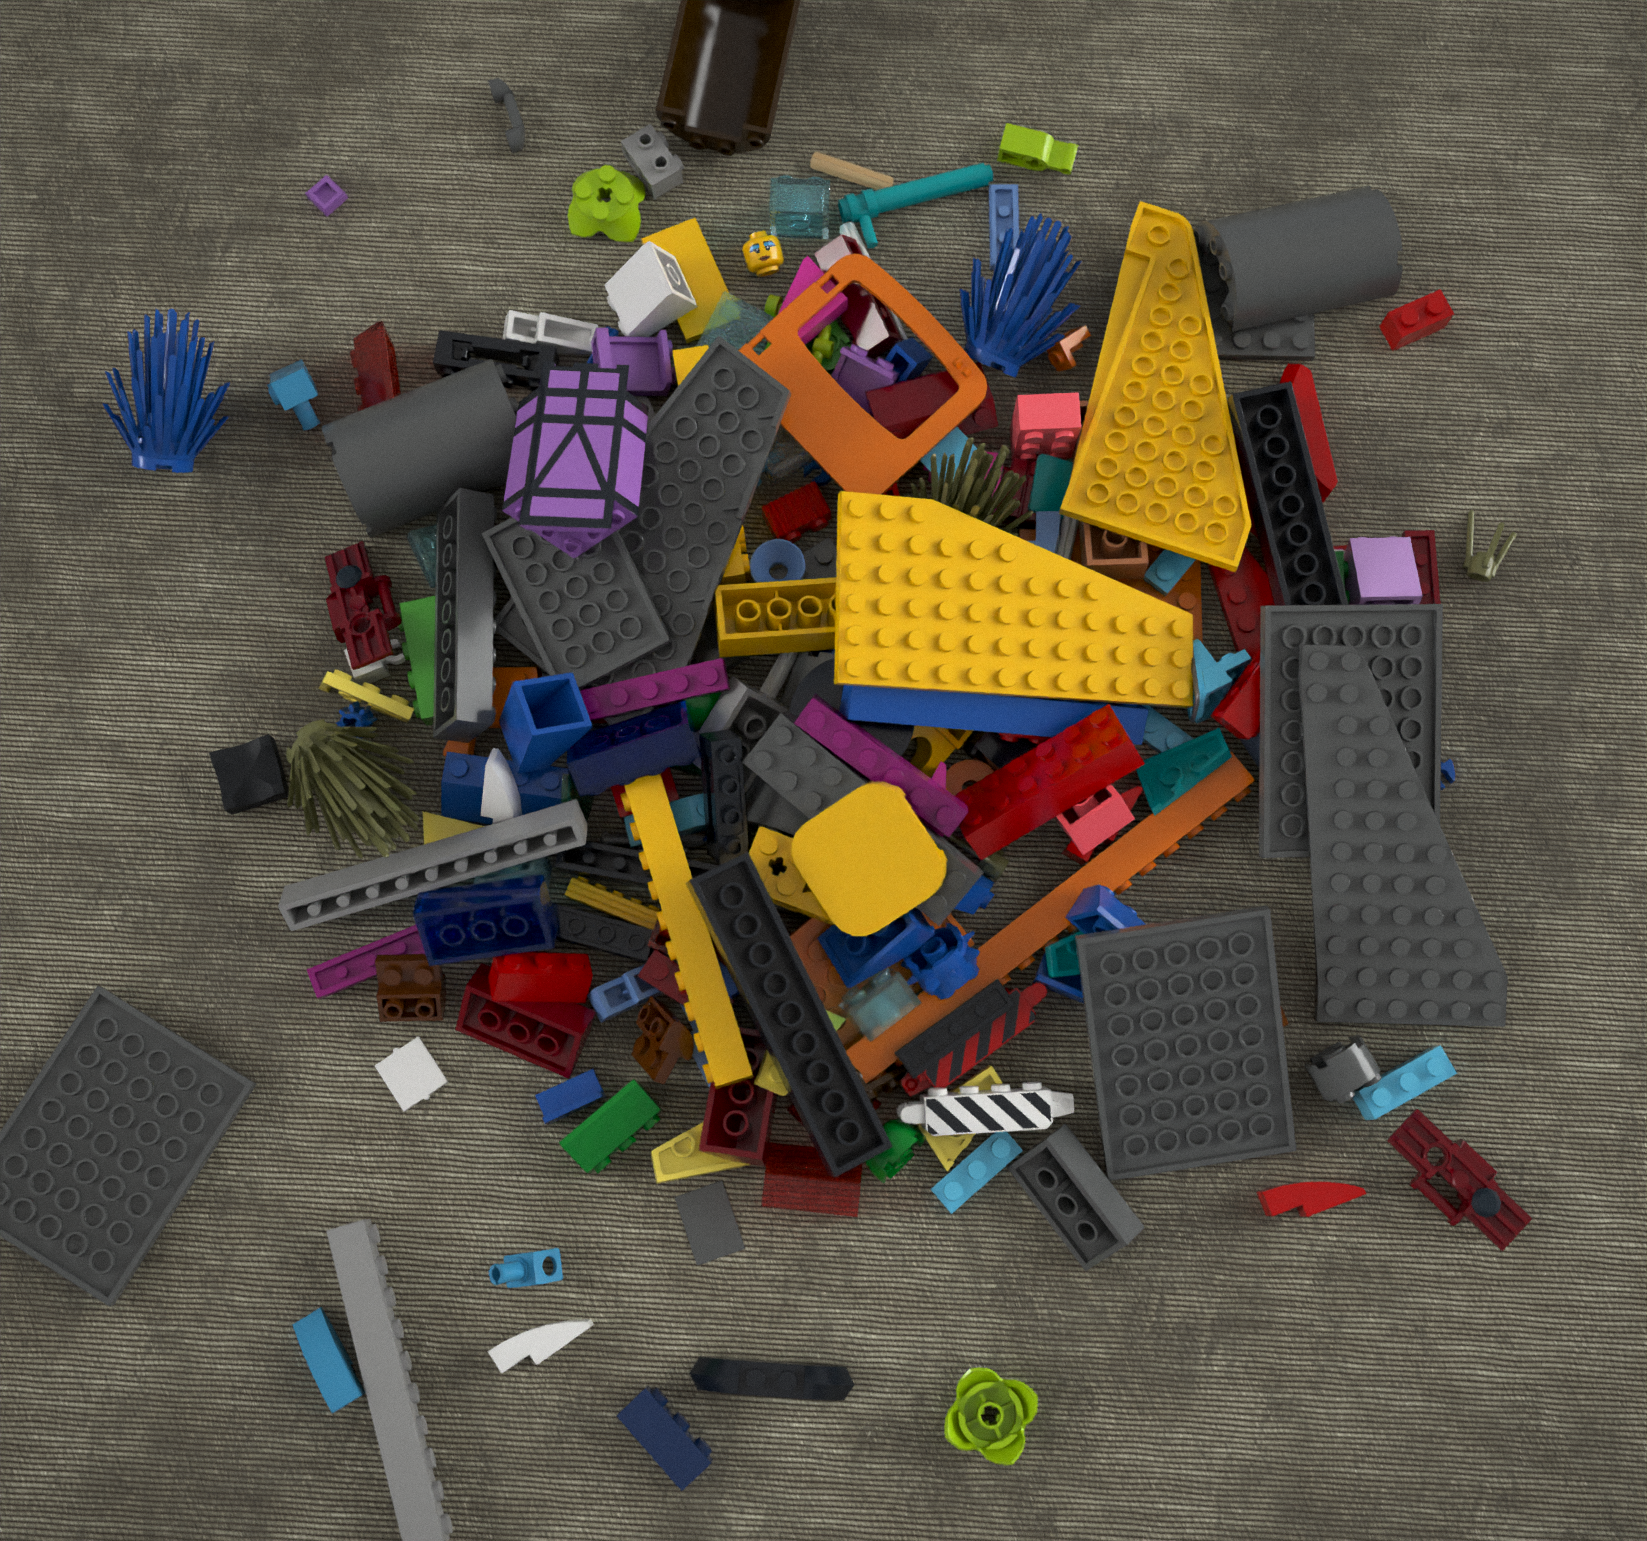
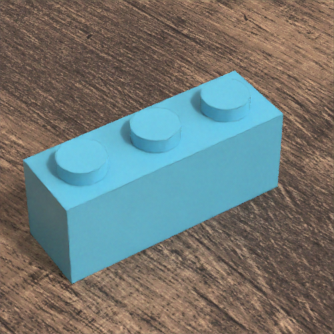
(1404, 1083)

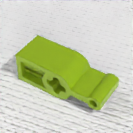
(1035, 150)

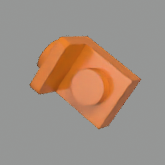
(1060, 353)

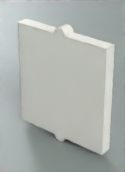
(411, 1074)

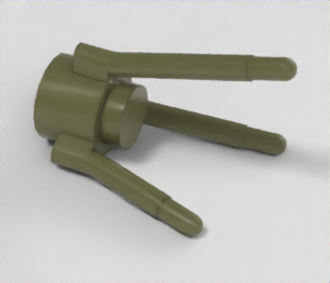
(1483, 566)
(992, 865)

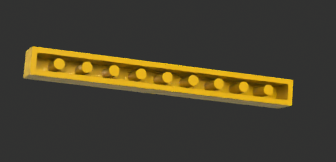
(688, 932)

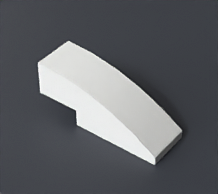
(564, 333)
(500, 790)
(537, 1342)

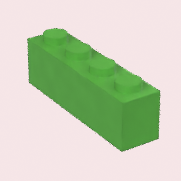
(419, 648)

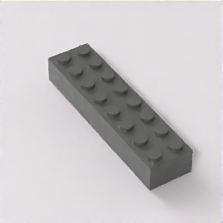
(464, 618)
(817, 778)

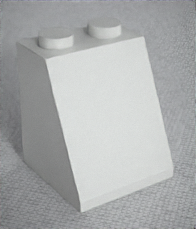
(649, 292)

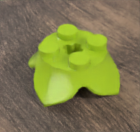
(616, 218)
(1005, 1437)

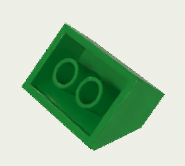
(612, 1127)

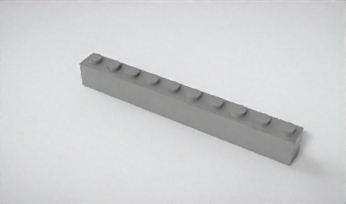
(434, 865)
(388, 1383)

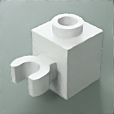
(377, 669)

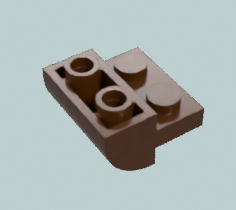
(409, 988)
(662, 1040)

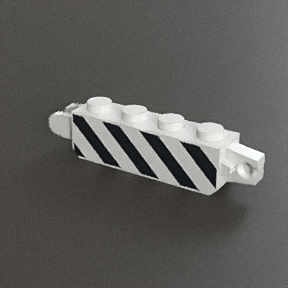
(986, 1110)

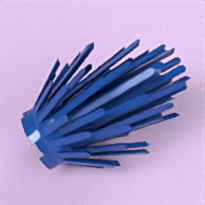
(1018, 298)
(168, 402)

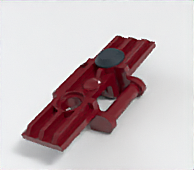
(349, 609)
(1467, 1172)

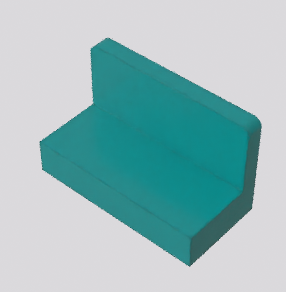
(1049, 483)

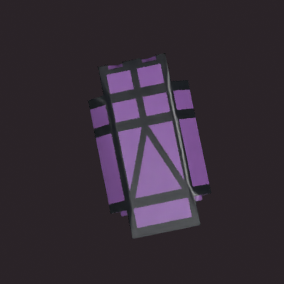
(577, 456)

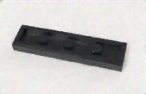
(955, 1029)

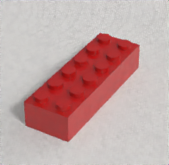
(1047, 781)

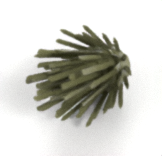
(970, 491)
(349, 782)

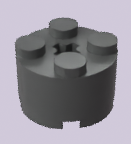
(1343, 1069)

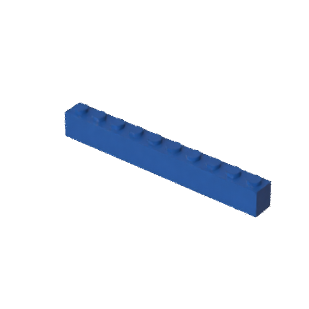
(981, 711)

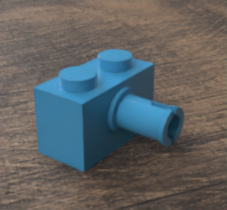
(293, 389)

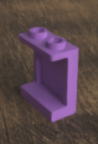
(647, 360)
(860, 373)

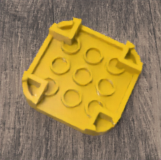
(868, 859)

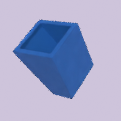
(543, 720)

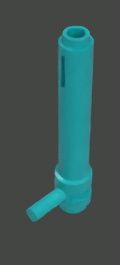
(871, 203)

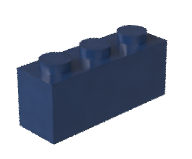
(666, 1437)

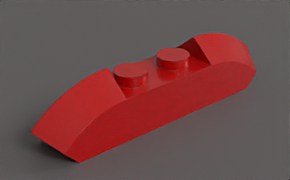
(1313, 426)

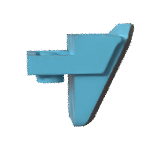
(1212, 679)

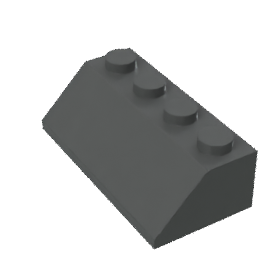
(1076, 1197)

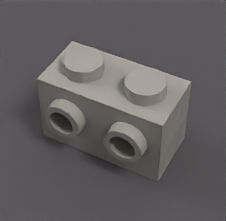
(652, 160)

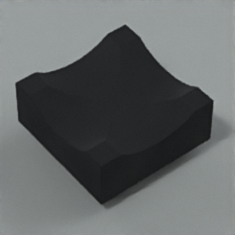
(250, 774)

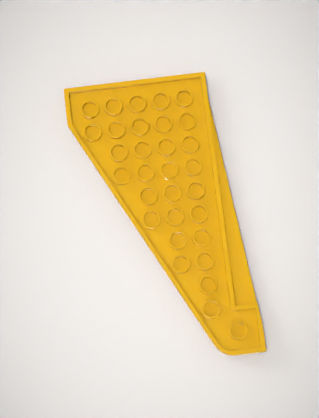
(1158, 425)

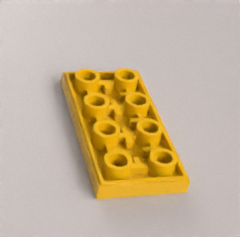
(699, 269)

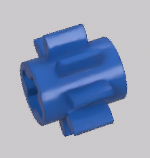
(356, 713)

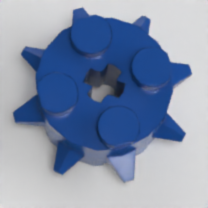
(943, 962)

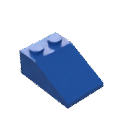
(864, 956)

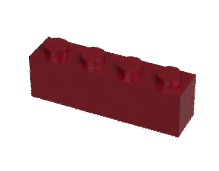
(865, 314)

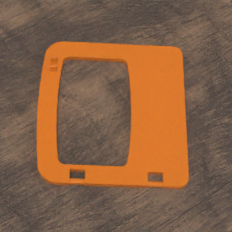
(826, 418)

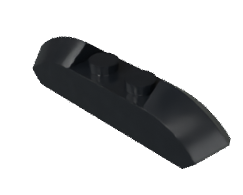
(771, 1378)

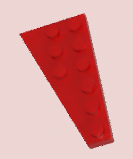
(1241, 599)

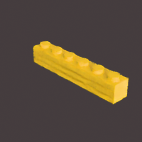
(612, 903)

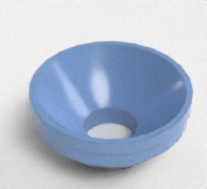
(774, 553)

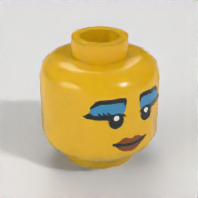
(763, 254)

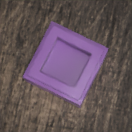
(326, 195)

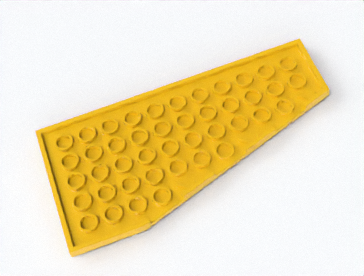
(978, 611)

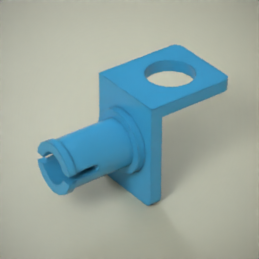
(526, 1269)

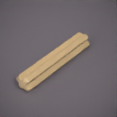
(850, 171)

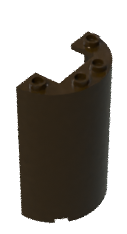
(726, 72)

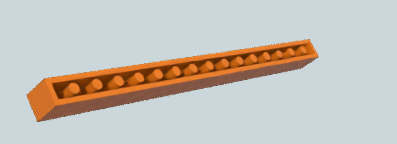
(1046, 919)

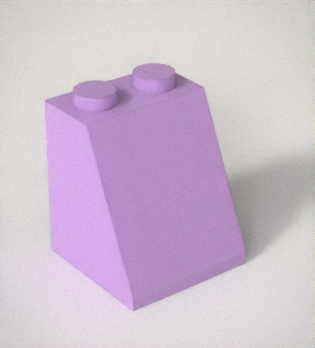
(1381, 571)

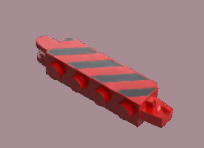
(981, 1044)

